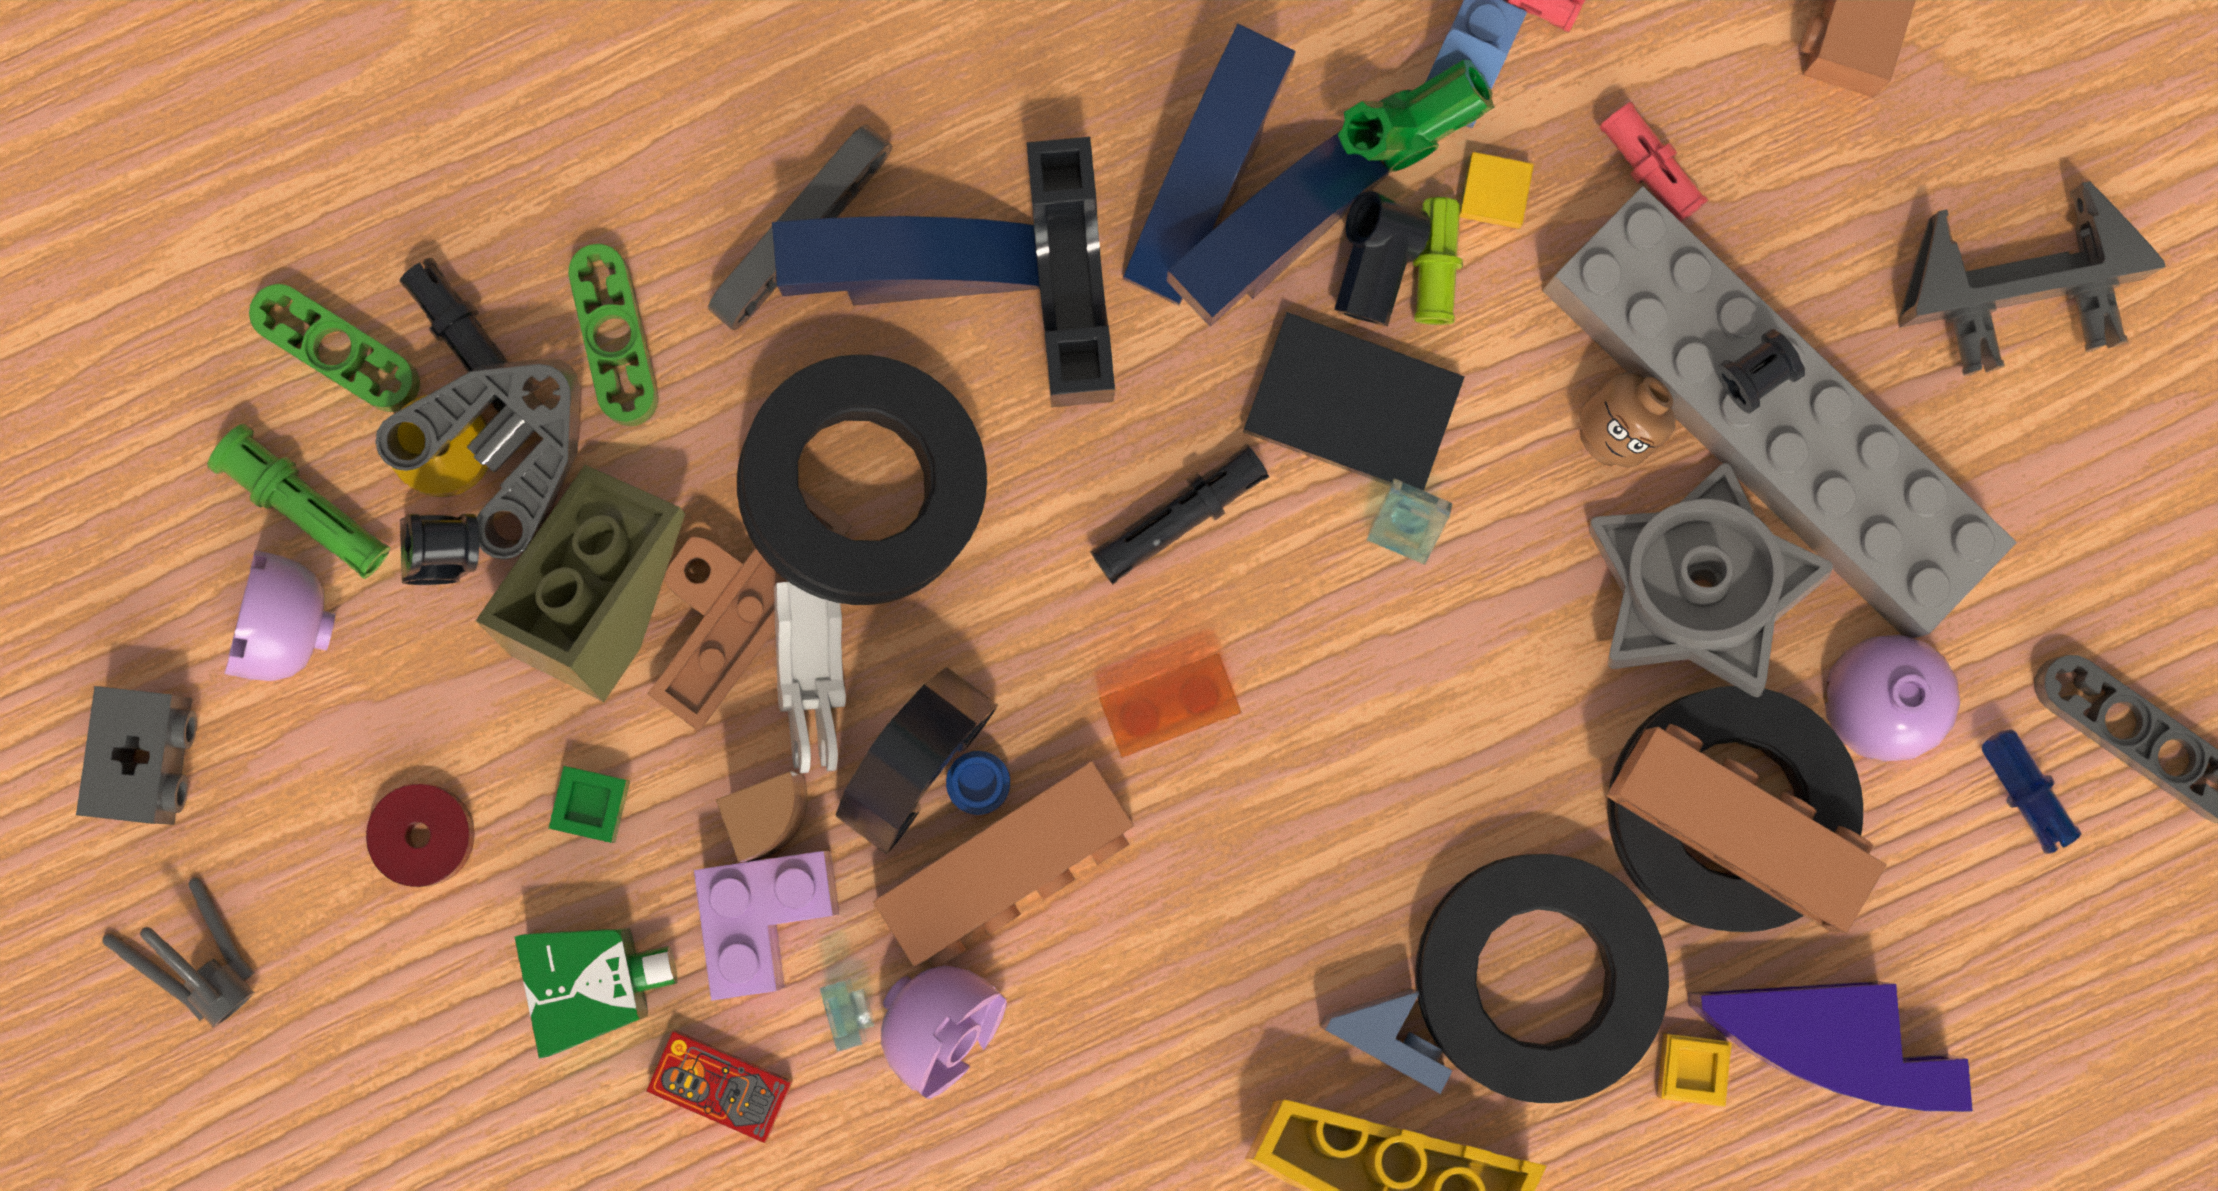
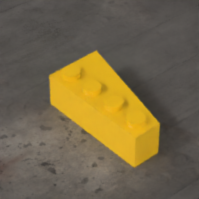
(1346, 1153)

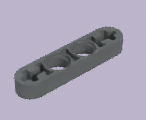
(822, 198)
(2143, 745)

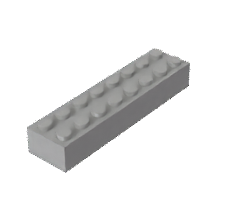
(1811, 446)

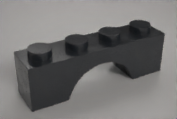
(1070, 272)

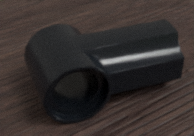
(1384, 240)

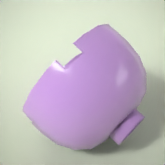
(278, 620)
(1892, 698)
(936, 1024)

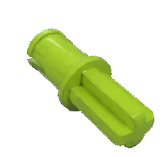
(1438, 263)

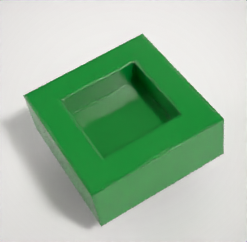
(589, 804)

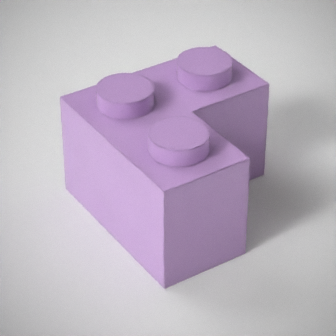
(741, 912)

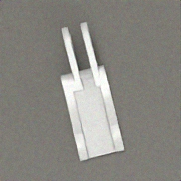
(809, 670)

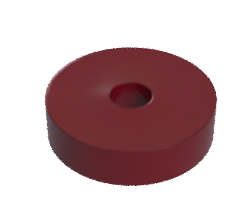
(391, 828)

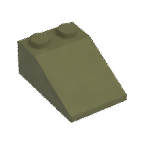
(586, 583)

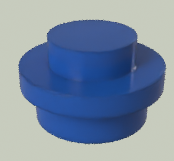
(978, 782)

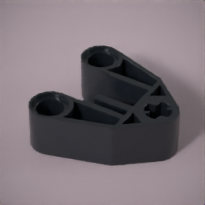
(910, 756)

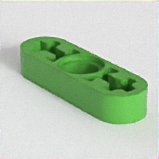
(586, 294)
(307, 310)

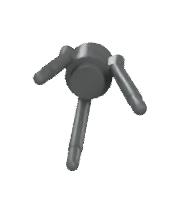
(212, 990)

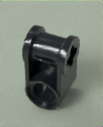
(438, 548)

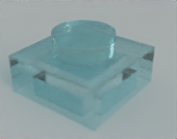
(1409, 521)
(847, 1013)

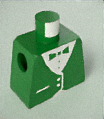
(587, 983)

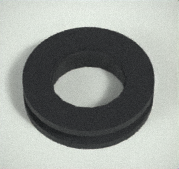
(893, 398)
(1790, 736)
(1632, 989)

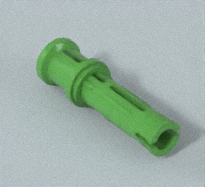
(277, 485)

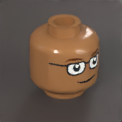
(1627, 420)

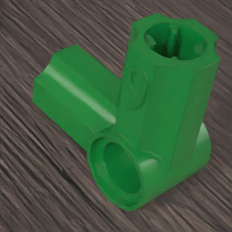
(1412, 122)

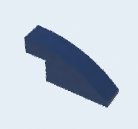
(1210, 157)
(1272, 229)
(904, 257)

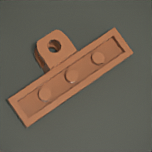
(735, 626)

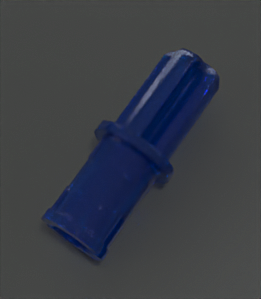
(2030, 790)

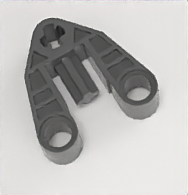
(538, 478)

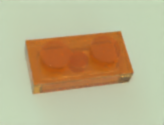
(1170, 705)

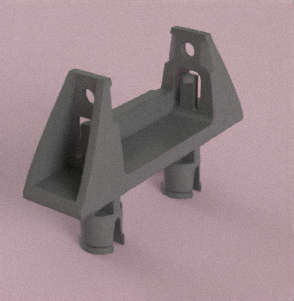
(2108, 256)

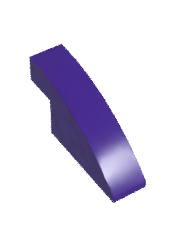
(1838, 1040)

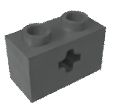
(128, 722)

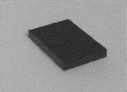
(1353, 403)

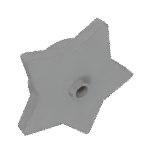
(1708, 539)

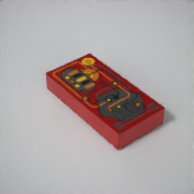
(719, 1086)

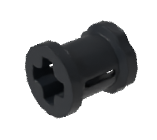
(1760, 370)

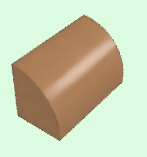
(764, 815)

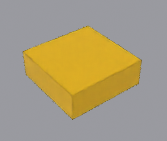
(1496, 190)
(1694, 1069)

